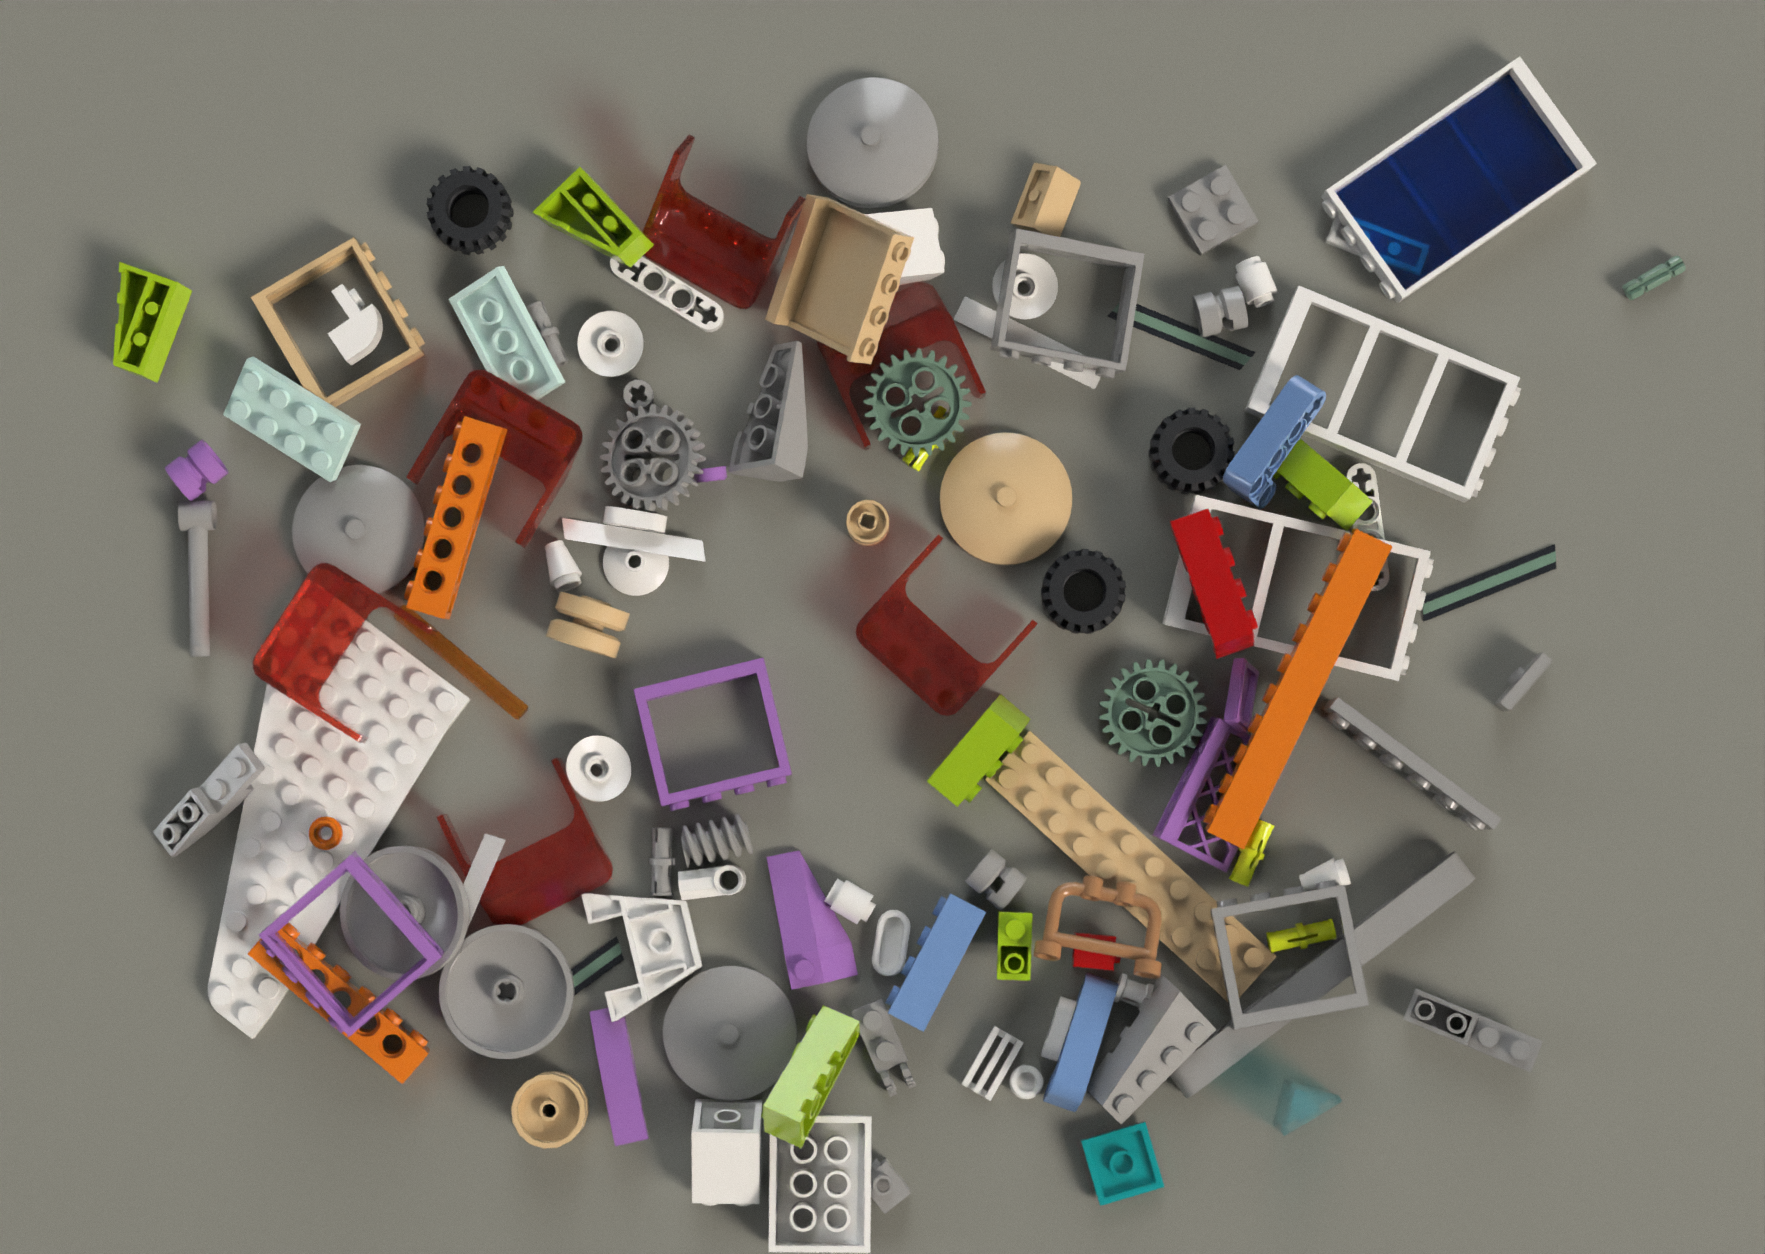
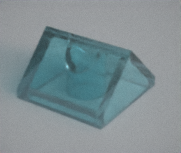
(1300, 1104)

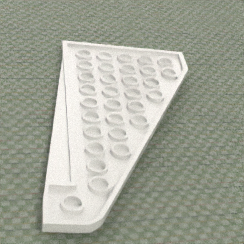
(317, 774)

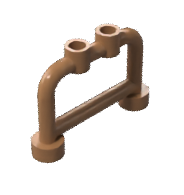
(1124, 896)

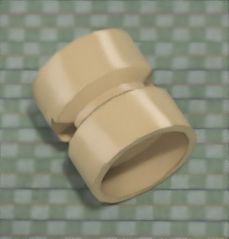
(867, 523)

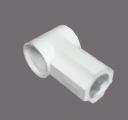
(707, 882)

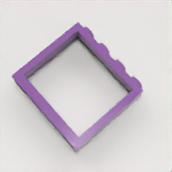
(700, 680)
(317, 992)

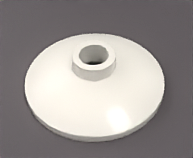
(1041, 283)
(606, 327)
(634, 580)
(611, 760)

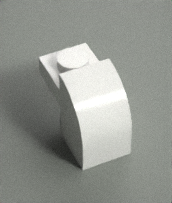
(361, 332)

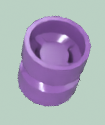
(196, 470)

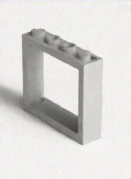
(1082, 251)
(1263, 902)

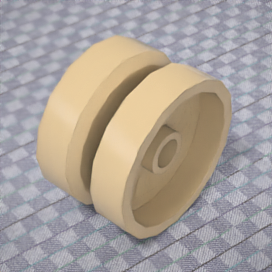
(588, 624)
(534, 1121)

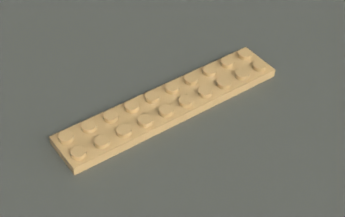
(1116, 851)

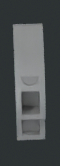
(211, 802)
(1473, 1030)

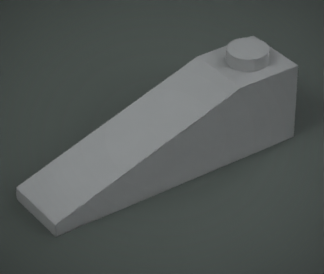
(776, 432)

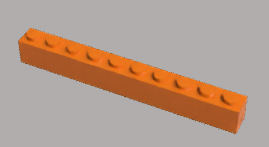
(1297, 688)

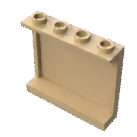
(840, 277)

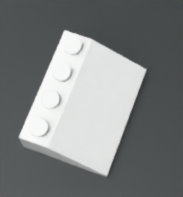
(823, 1188)

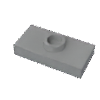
(1522, 680)

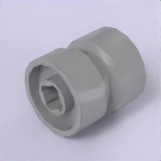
(1220, 311)
(986, 872)

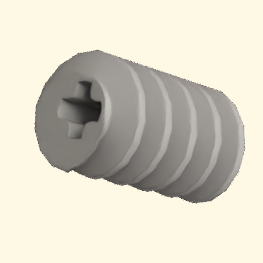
(716, 840)

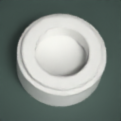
(1026, 1081)

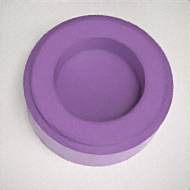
(711, 474)

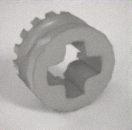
(637, 384)

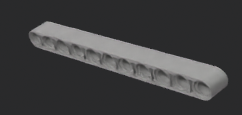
(1326, 970)

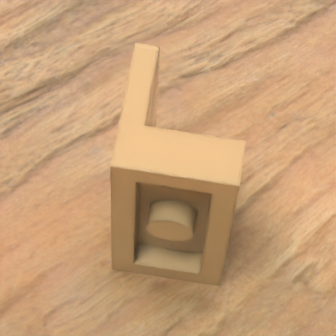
(1046, 200)

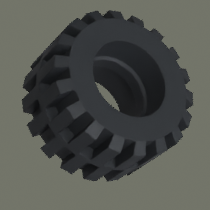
(455, 187)
(1191, 422)
(1109, 577)

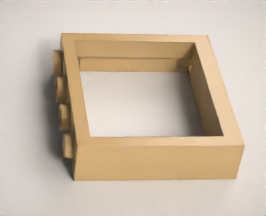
(266, 298)

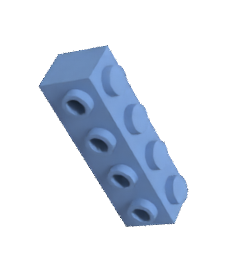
(936, 961)

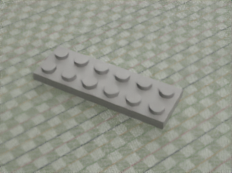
(1419, 772)

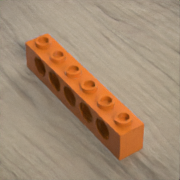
(471, 505)
(397, 1063)

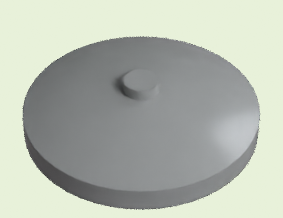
(873, 142)
(361, 525)
(426, 889)
(506, 991)
(729, 1032)

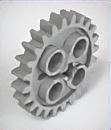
(650, 487)

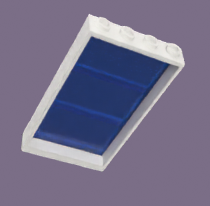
(1457, 180)

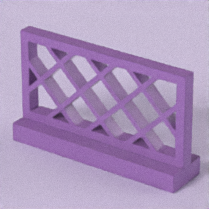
(1190, 789)

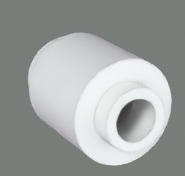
(1255, 282)
(850, 901)

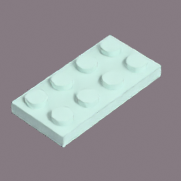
(506, 334)
(291, 419)

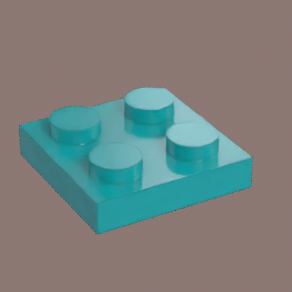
(1122, 1163)

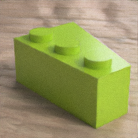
(593, 218)
(147, 321)
(1323, 485)
(979, 752)

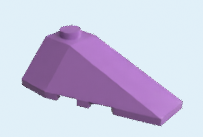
(811, 934)

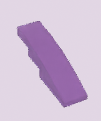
(619, 1078)

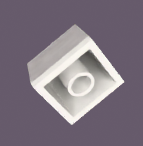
(925, 258)
(726, 1152)

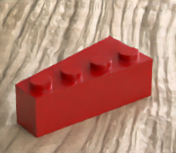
(1214, 583)

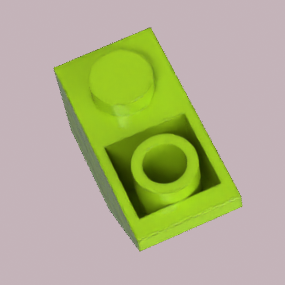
(1014, 945)

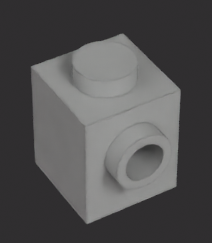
(887, 1185)

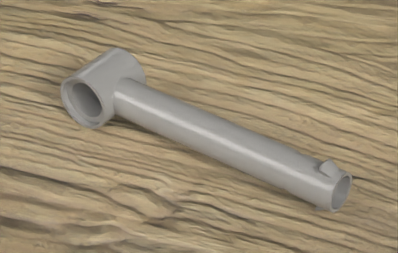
(197, 519)

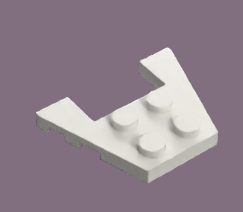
(659, 941)

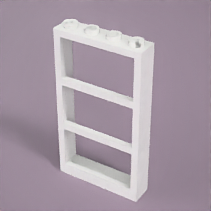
(1280, 352)
(1181, 587)

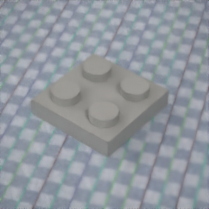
(1213, 210)

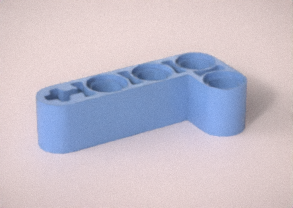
(1272, 441)
(1082, 1042)

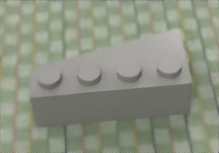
(1149, 1050)

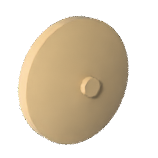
(1005, 499)

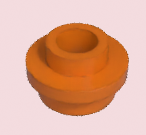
(315, 833)

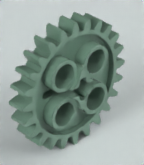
(931, 429)
(1164, 684)

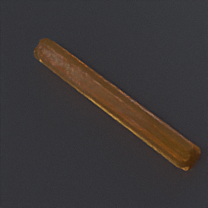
(467, 667)

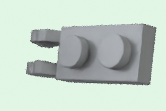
(883, 1043)

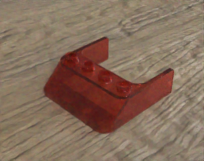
(709, 244)
(914, 322)
(535, 440)
(316, 635)
(921, 651)
(543, 872)

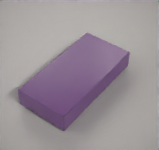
(1241, 695)

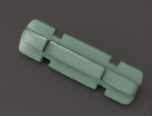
(1654, 277)

